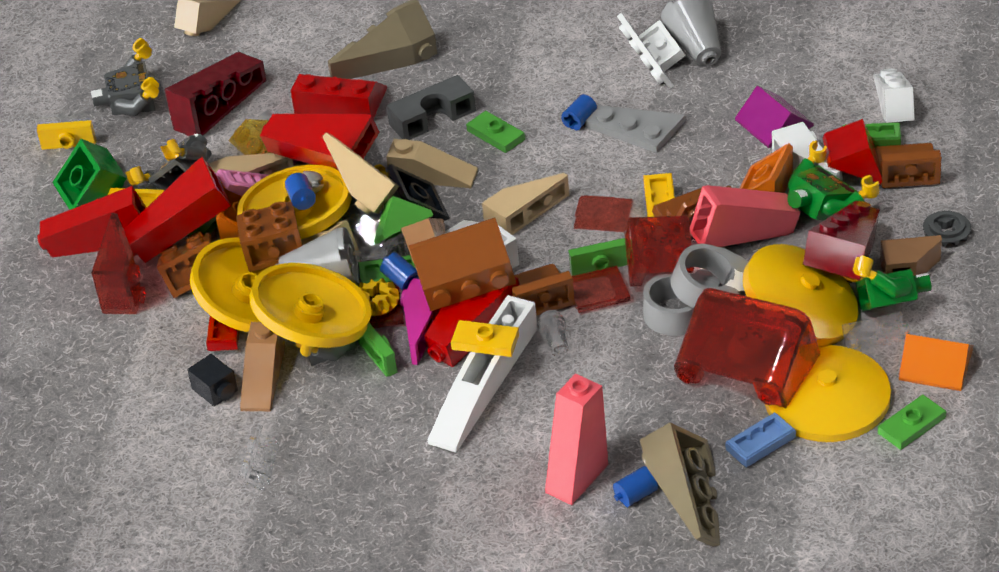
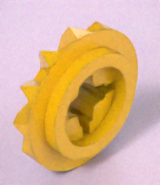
(385, 301)

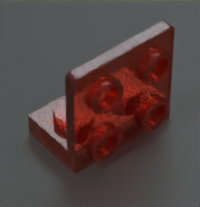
(655, 245)

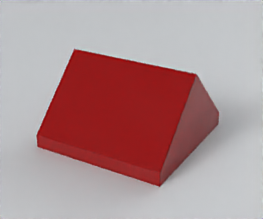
(852, 151)

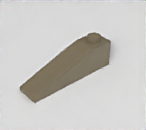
(394, 43)
(682, 469)

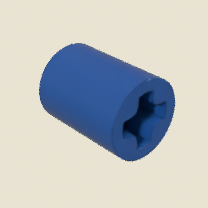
(578, 112)
(300, 191)
(398, 270)
(635, 486)

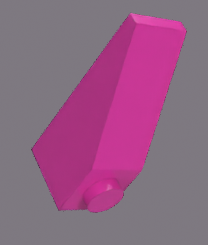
(417, 318)

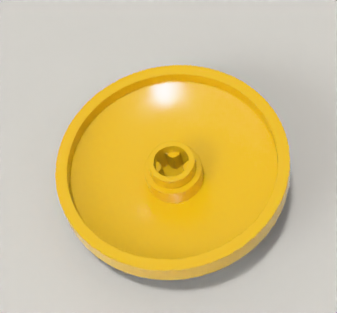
(328, 208)
(780, 277)
(224, 283)
(310, 305)
(839, 397)

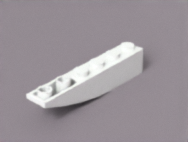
(481, 378)

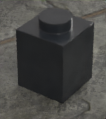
(212, 380)

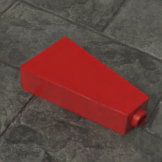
(302, 135)
(177, 211)
(84, 226)
(475, 309)

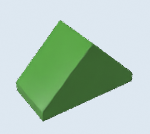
(396, 215)

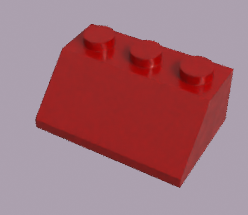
(336, 95)

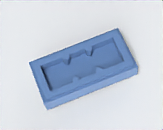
(760, 439)

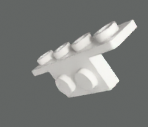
(657, 46)

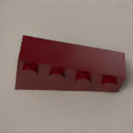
(213, 93)
(842, 238)

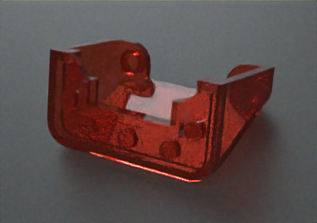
(748, 343)

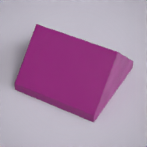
(768, 112)

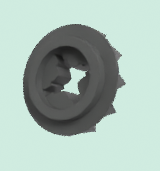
(946, 219)

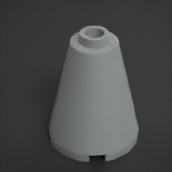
(694, 29)
(328, 251)

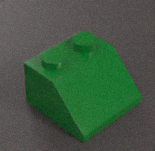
(88, 175)

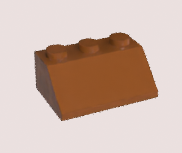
(462, 264)

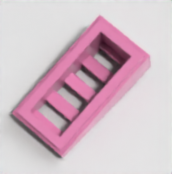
(238, 181)

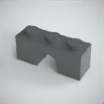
(447, 97)

